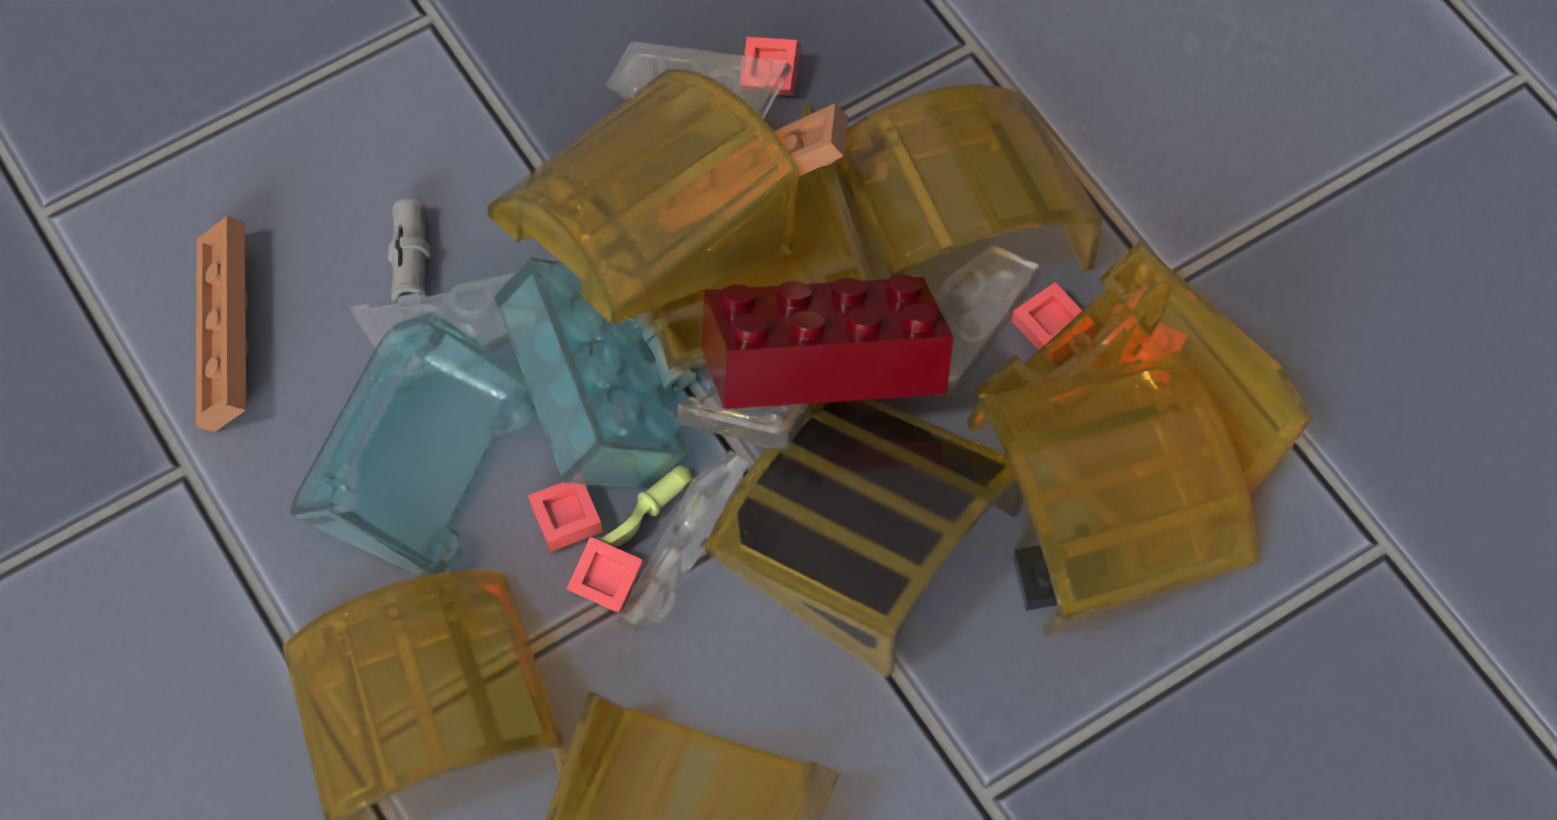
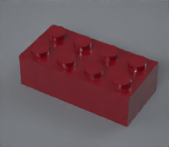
(825, 342)

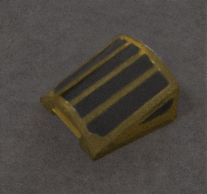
(859, 519)

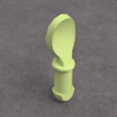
(650, 502)

